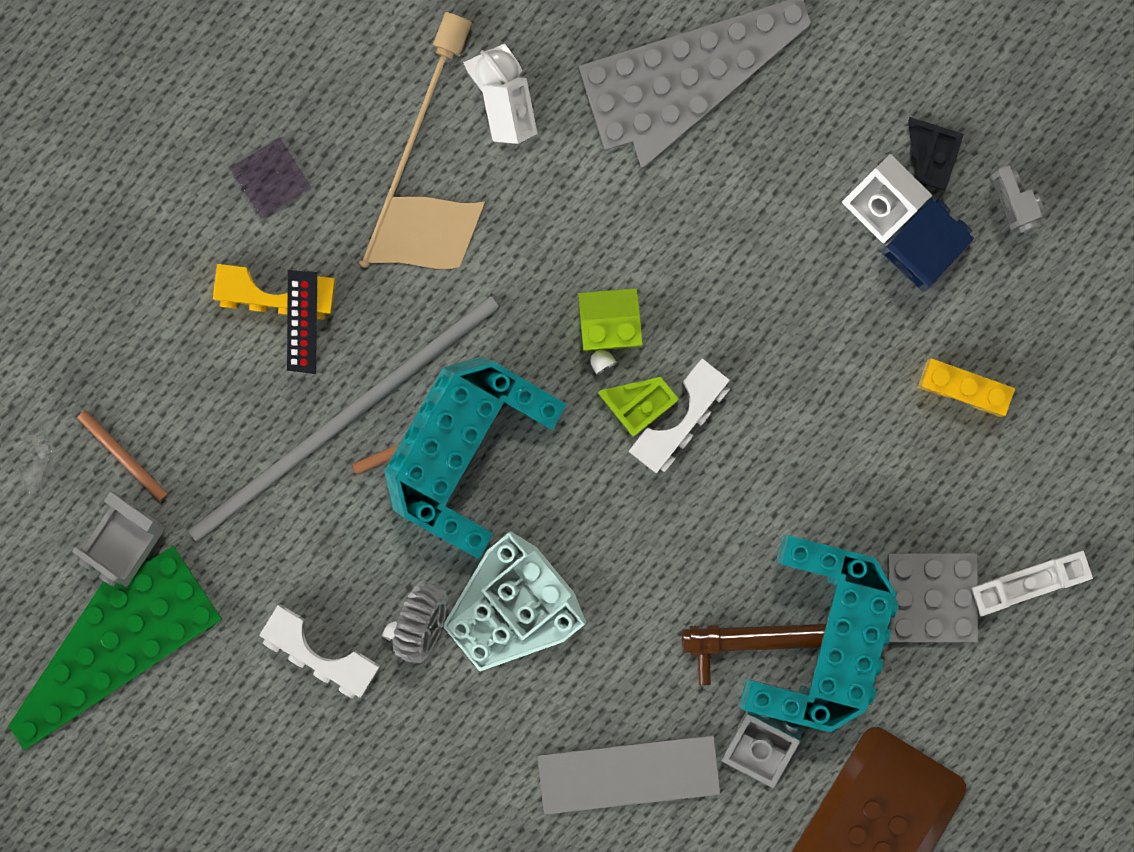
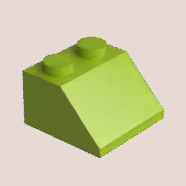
(610, 320)

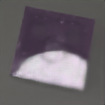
(270, 178)

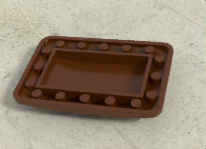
(884, 800)

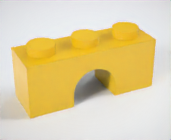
(966, 387)

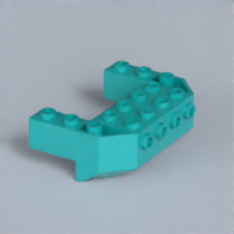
(446, 438)
(849, 646)

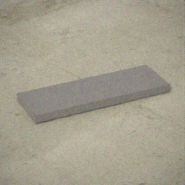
(628, 774)

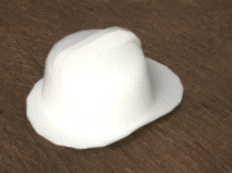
(493, 67)

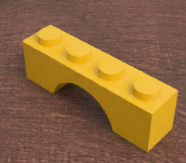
(235, 286)

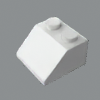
(886, 198)

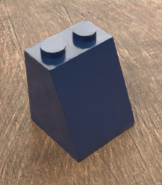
(928, 244)

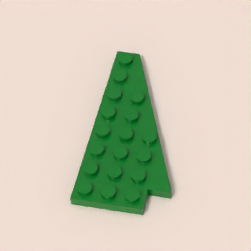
(115, 641)

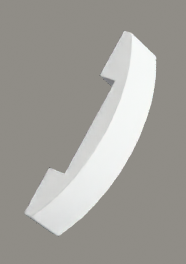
(1031, 582)

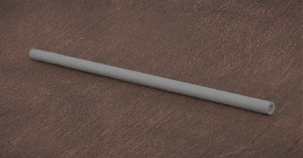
(343, 419)

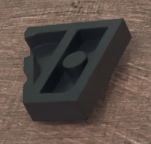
(933, 152)

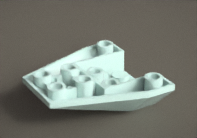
(513, 606)

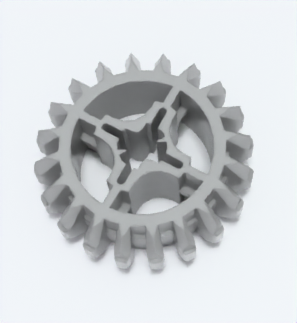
(420, 623)

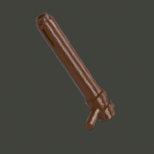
(715, 639)

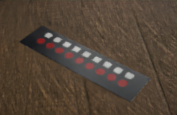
(302, 321)

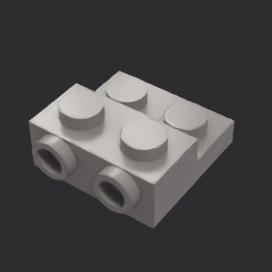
(1021, 209)
(762, 747)

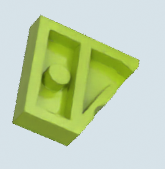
(639, 402)

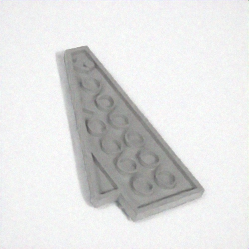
(672, 83)

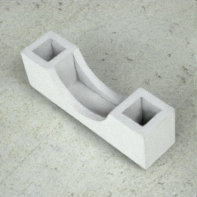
(703, 387)
(286, 632)

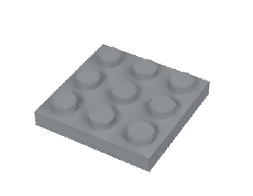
(934, 597)

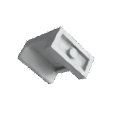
(120, 541)

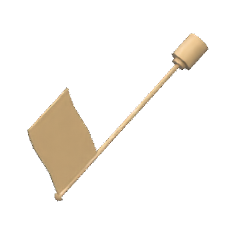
(425, 228)

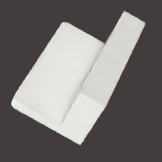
(510, 111)

